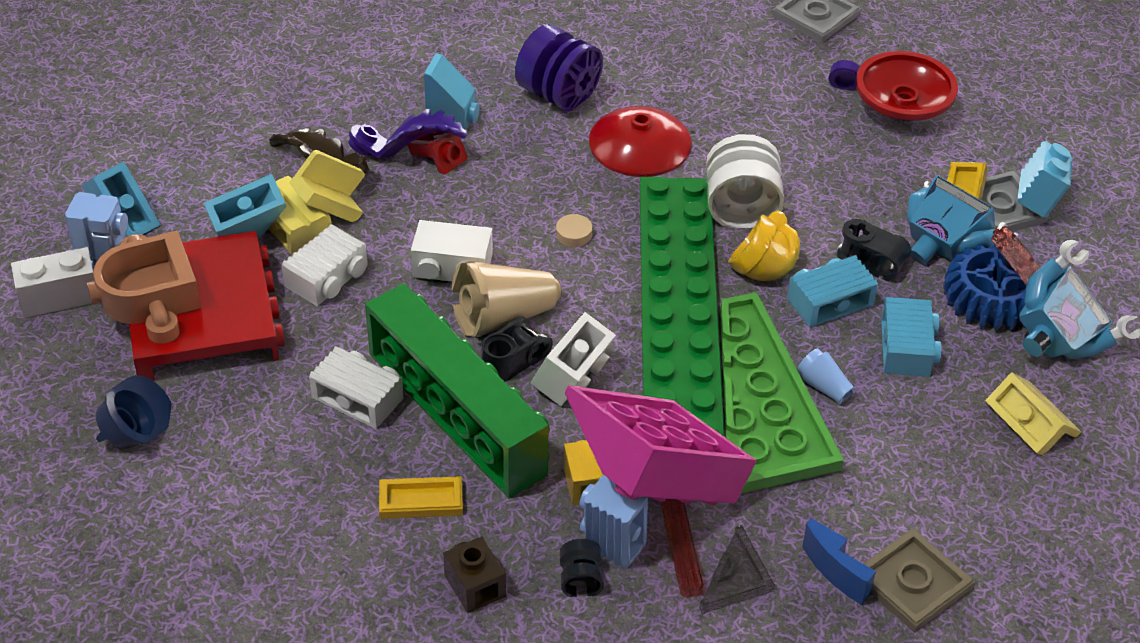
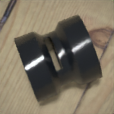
(580, 567)

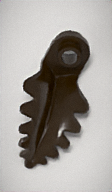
(310, 141)

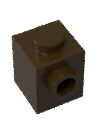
(474, 574)

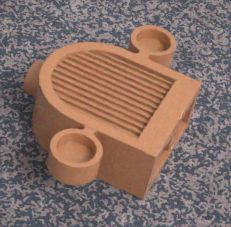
(146, 283)

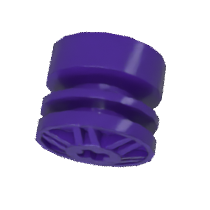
(558, 67)

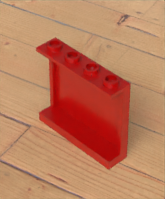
(234, 306)

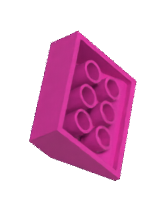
(658, 448)

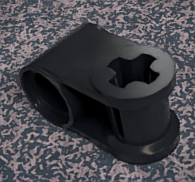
(877, 249)
(515, 348)

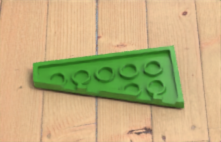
(768, 402)

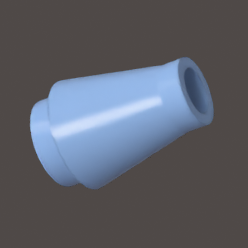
(823, 374)

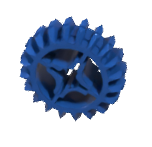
(985, 288)

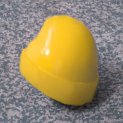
(768, 250)

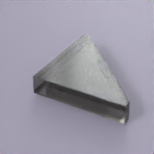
(737, 576)

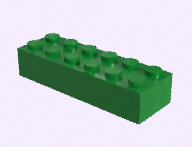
(459, 390)

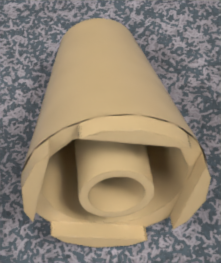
(498, 294)

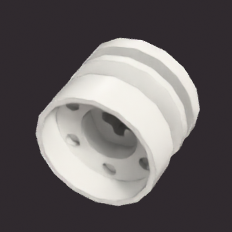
(743, 180)

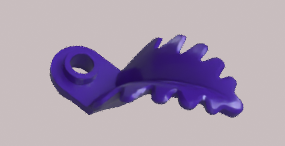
(368, 142)

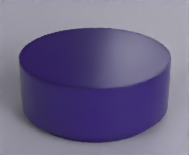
(843, 75)

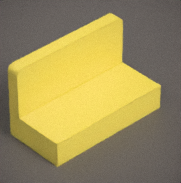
(327, 185)
(1030, 413)

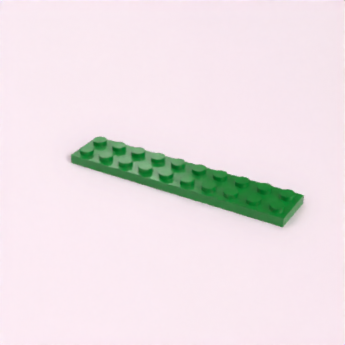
(680, 297)

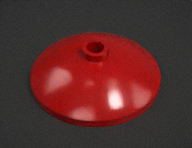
(906, 85)
(640, 141)

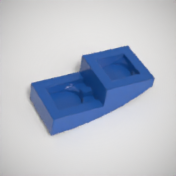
(828, 555)

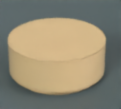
(574, 230)

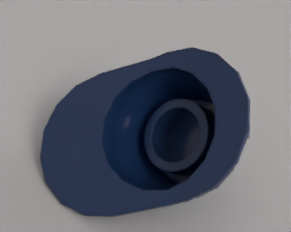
(133, 413)

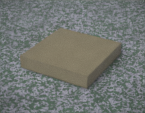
(916, 580)

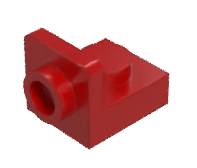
(442, 147)

